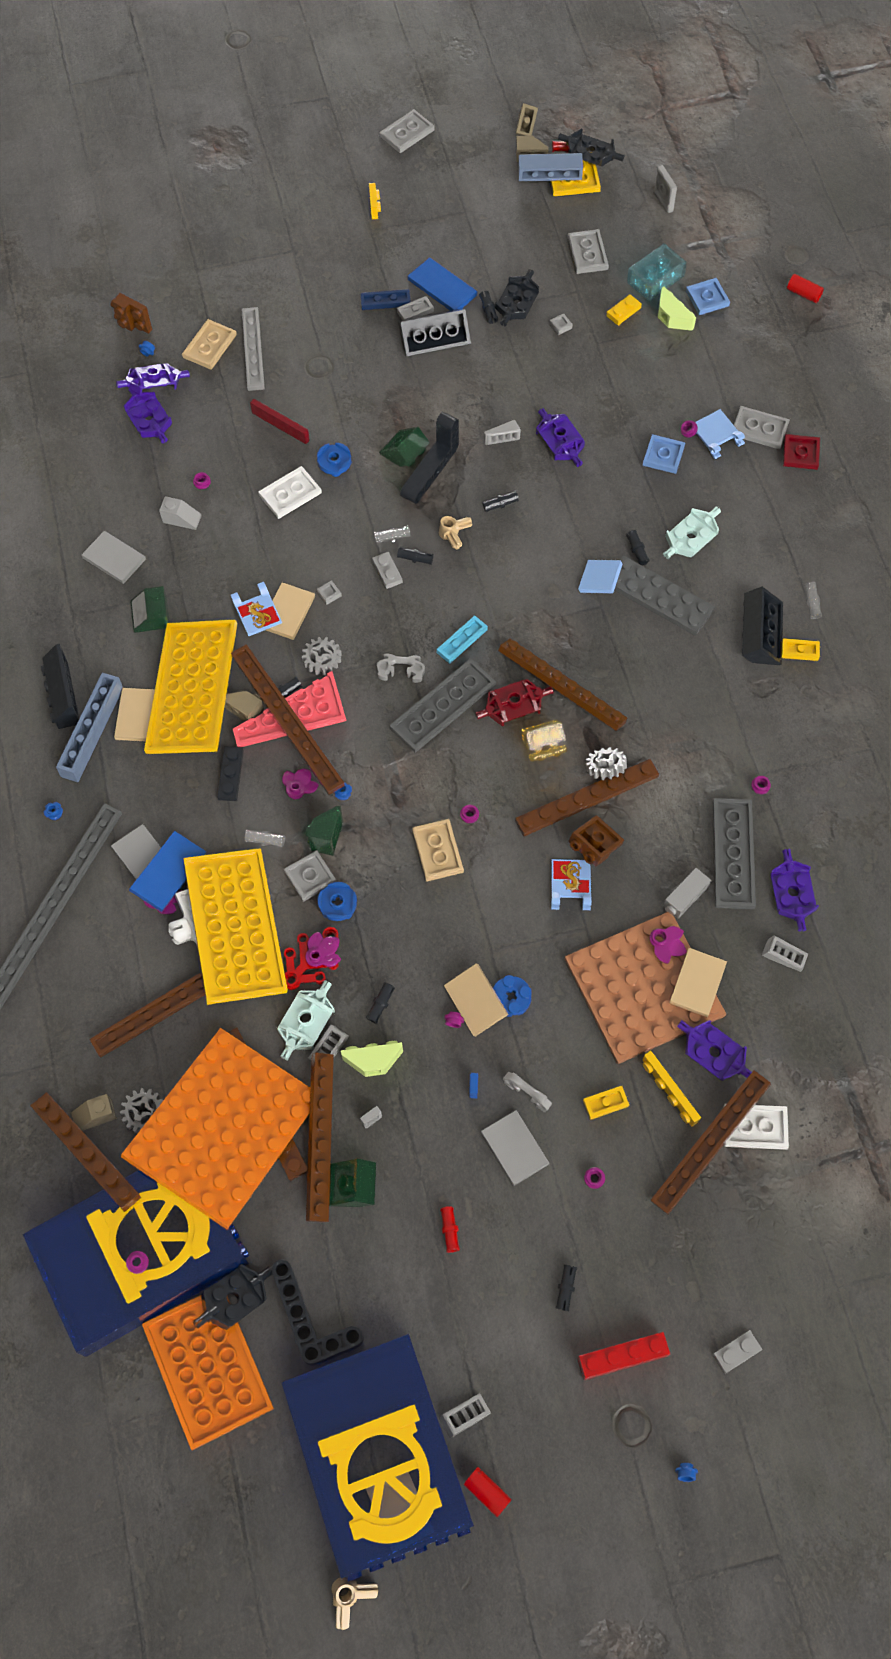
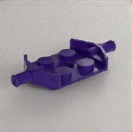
(152, 376)
(146, 405)
(565, 446)
(796, 876)
(731, 1055)

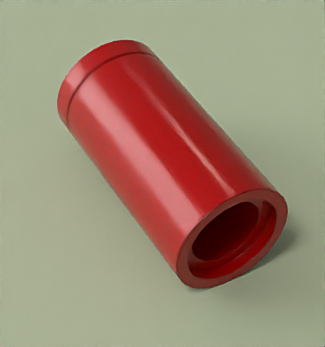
(805, 288)
(487, 1492)

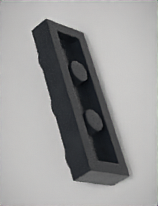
(230, 773)

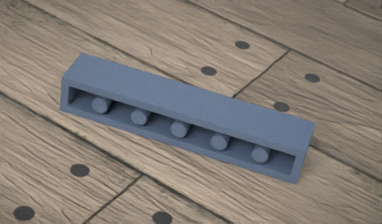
(89, 727)

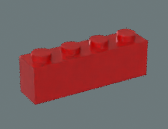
(623, 1356)

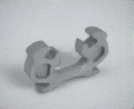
(417, 668)
(515, 1082)

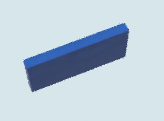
(442, 285)
(165, 872)

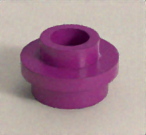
(686, 426)
(199, 477)
(760, 780)
(469, 809)
(453, 1019)
(594, 1171)
(143, 1265)

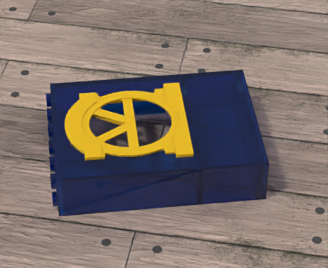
(91, 1280)
(368, 1397)

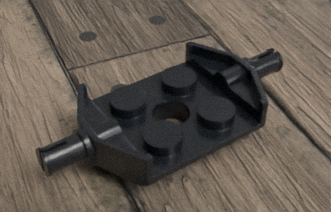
(602, 151)
(521, 289)
(248, 1289)

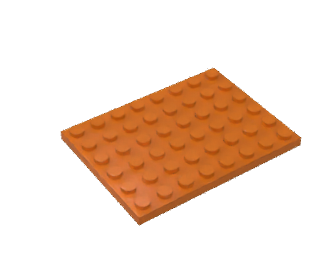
(221, 1128)

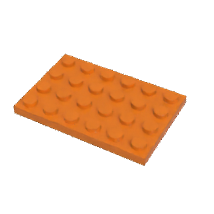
(206, 1373)

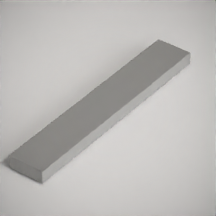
(253, 349)

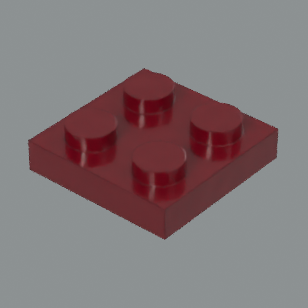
(801, 451)

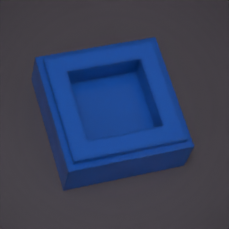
(473, 1089)

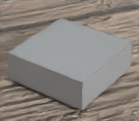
(561, 324)
(329, 592)
(371, 1117)

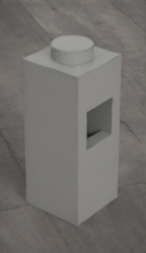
(686, 893)

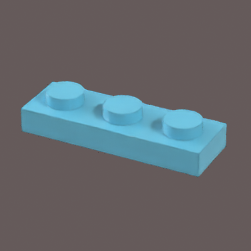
(462, 639)

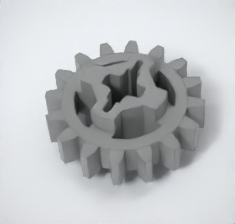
(323, 658)
(606, 763)
(131, 1106)

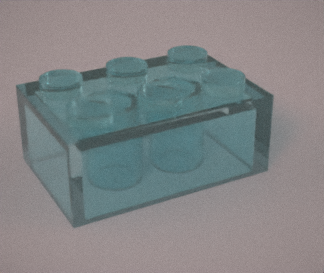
(655, 271)

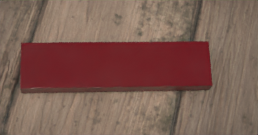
(280, 421)

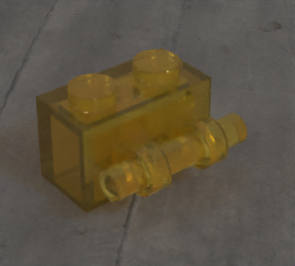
(544, 735)

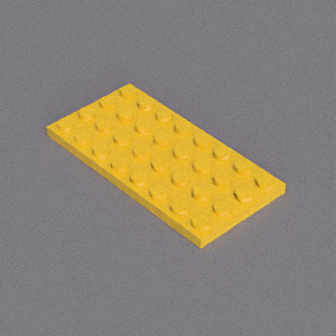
(191, 687)
(234, 926)

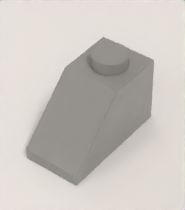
(179, 513)

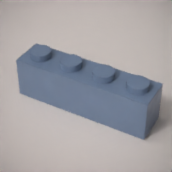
(550, 167)

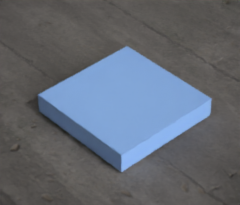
(600, 576)

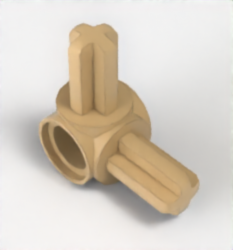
(450, 527)
(343, 1603)

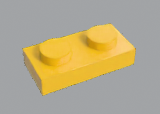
(374, 196)
(624, 309)
(800, 649)
(606, 1102)

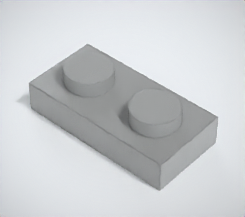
(415, 309)
(387, 570)
(737, 1352)

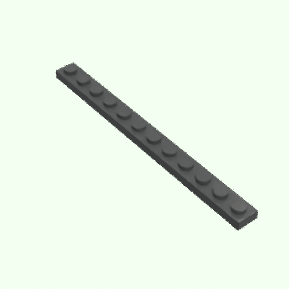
(56, 899)

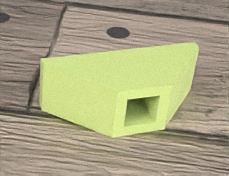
(674, 313)
(373, 1058)

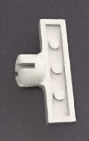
(183, 929)

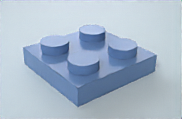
(707, 296)
(664, 454)

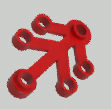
(297, 973)

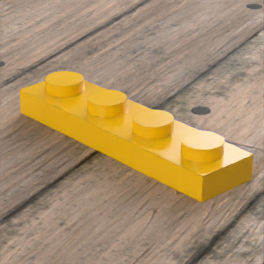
(675, 1095)

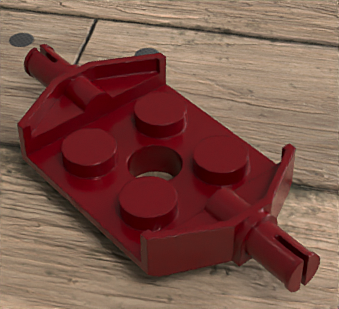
(503, 710)

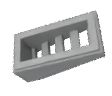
(504, 433)
(782, 959)
(327, 1036)
(447, 1423)

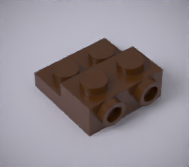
(131, 313)
(595, 841)

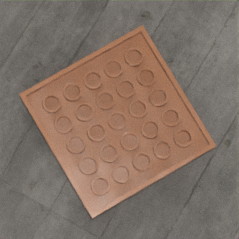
(633, 990)

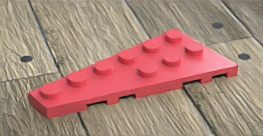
(315, 707)

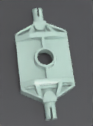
(698, 523)
(304, 1035)

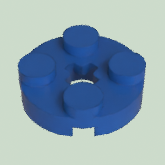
(335, 467)
(337, 912)
(522, 992)

